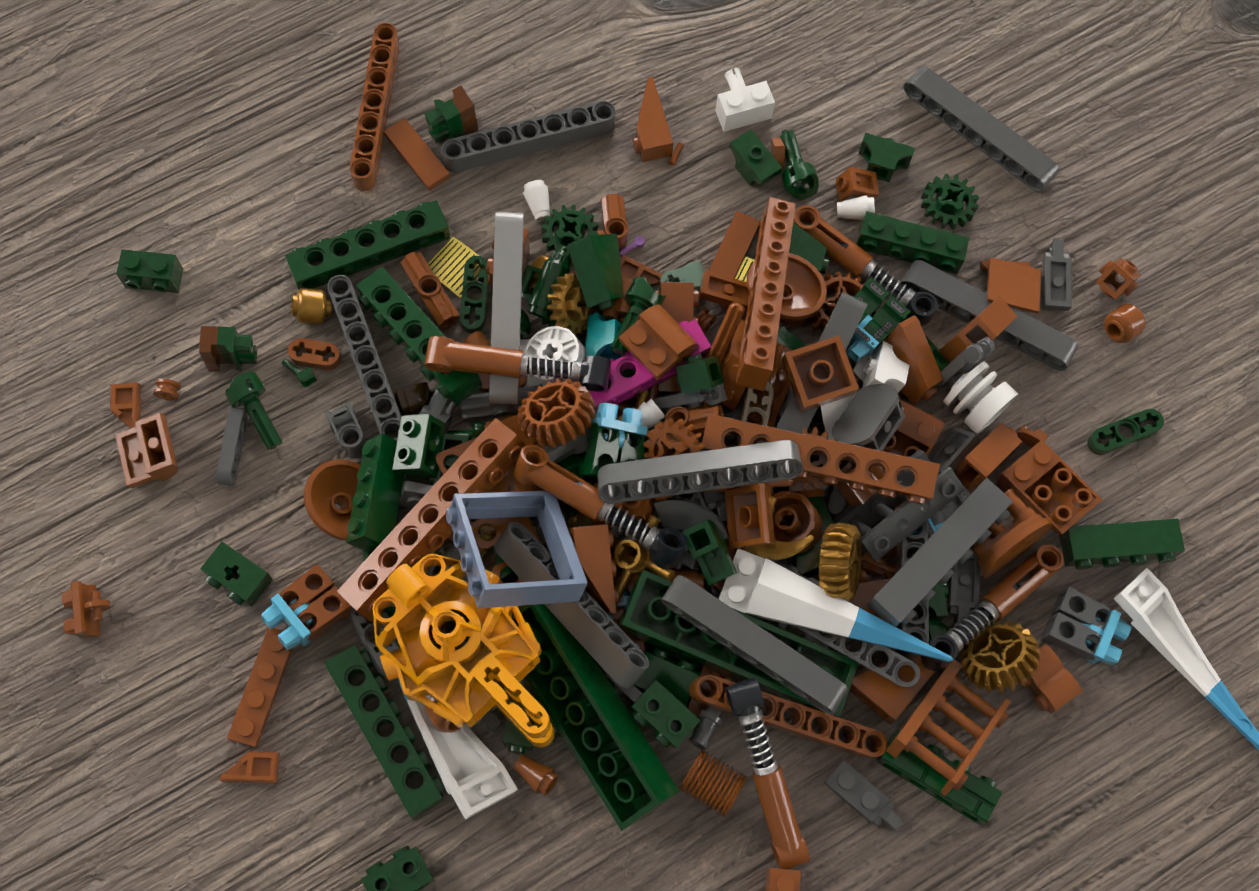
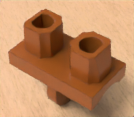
(86, 608)

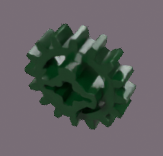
(949, 203)
(569, 221)

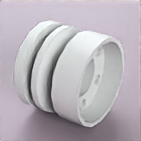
(555, 343)
(980, 397)

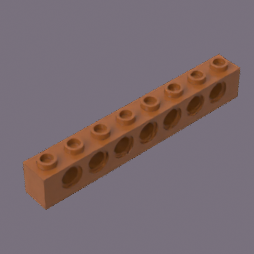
(766, 295)
(922, 471)
(426, 524)

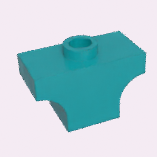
(601, 336)

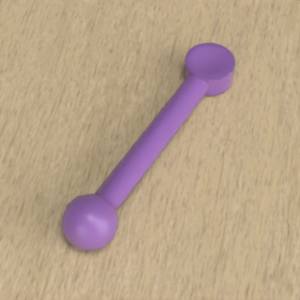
(638, 242)

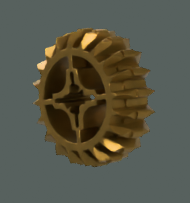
(840, 561)
(1016, 648)

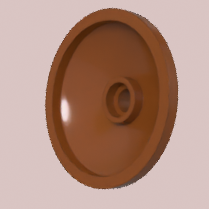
(803, 289)
(330, 485)

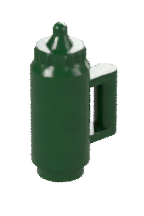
(555, 266)

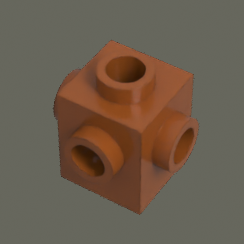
(1109, 280)

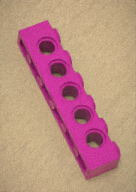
(626, 388)

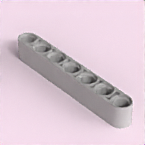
(506, 298)

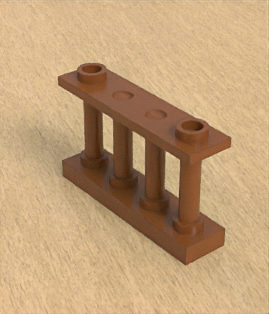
(921, 720)

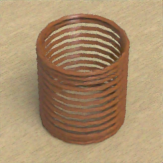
(707, 789)

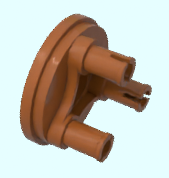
(1010, 543)

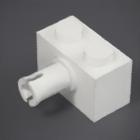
(743, 103)

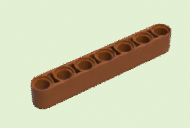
(374, 116)
(801, 720)

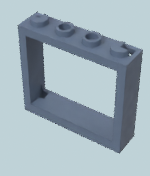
(516, 504)

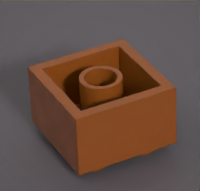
(820, 373)

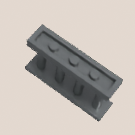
(904, 519)

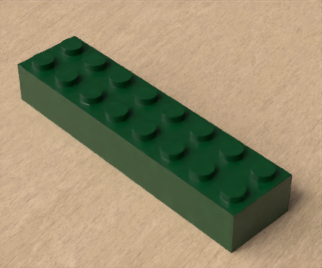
(658, 625)
(595, 722)

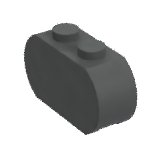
(870, 418)

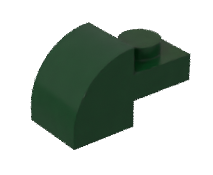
(709, 548)

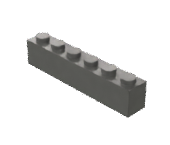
(939, 553)

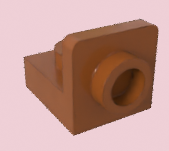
(856, 183)

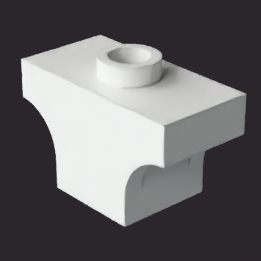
(885, 368)

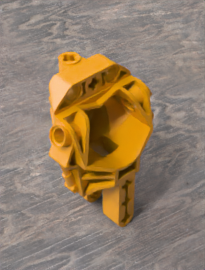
(464, 679)

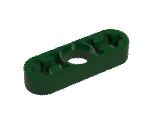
(465, 301)
(1133, 423)

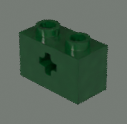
(224, 563)

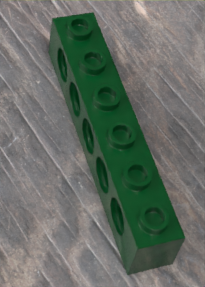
(382, 250)
(382, 287)
(342, 669)

